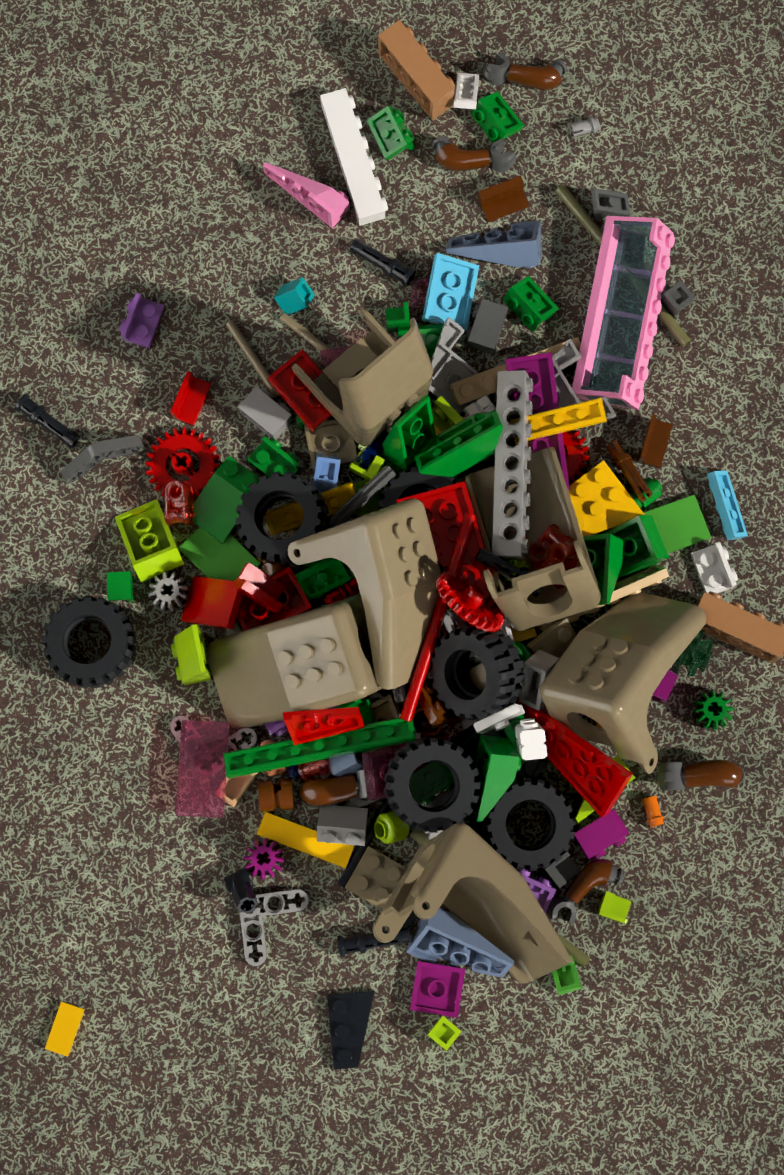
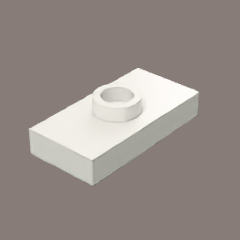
(466, 91)
(500, 719)

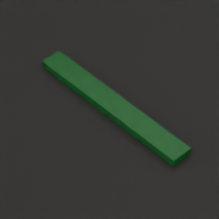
(287, 754)

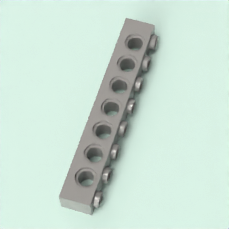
(507, 384)

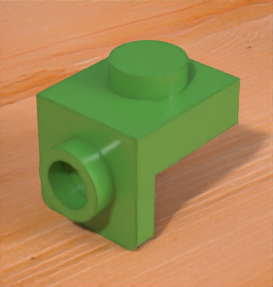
(567, 978)

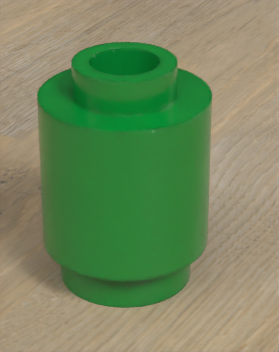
(655, 486)

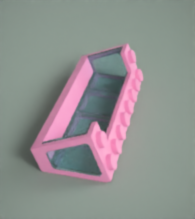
(623, 310)

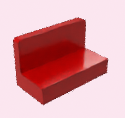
(190, 399)
(259, 587)

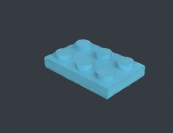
(450, 291)

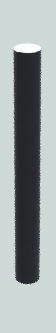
(384, 807)

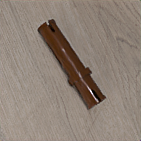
(624, 463)

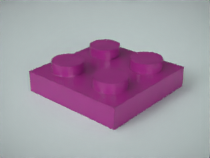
(437, 989)

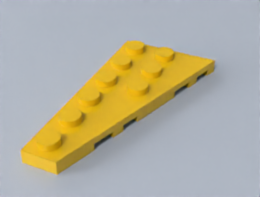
(601, 501)

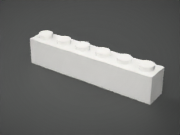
(353, 157)

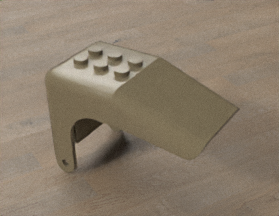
(387, 387)
(548, 505)
(395, 576)
(294, 664)
(616, 669)
(483, 892)

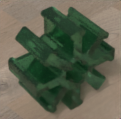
(695, 655)

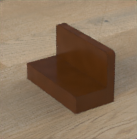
(503, 199)
(655, 442)

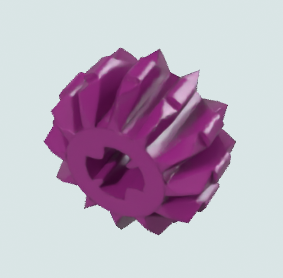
(265, 867)

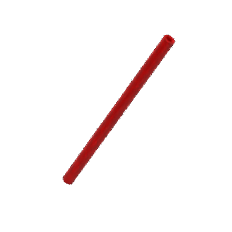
(436, 622)

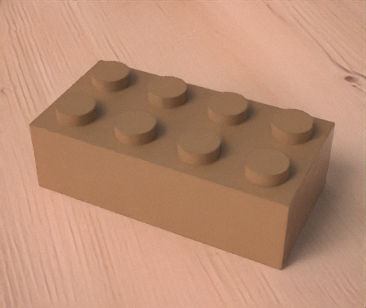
(416, 69)
(741, 628)

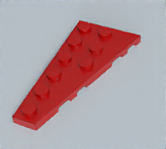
(445, 514)
(583, 765)

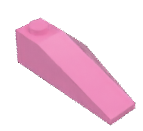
(317, 197)

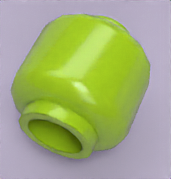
(390, 828)

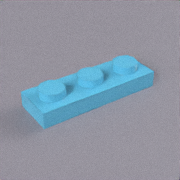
(727, 505)

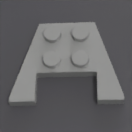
(449, 366)
(566, 395)

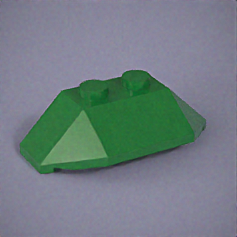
(461, 445)

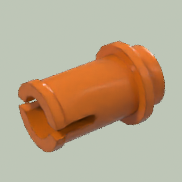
(653, 811)

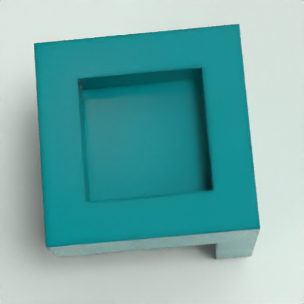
(294, 296)

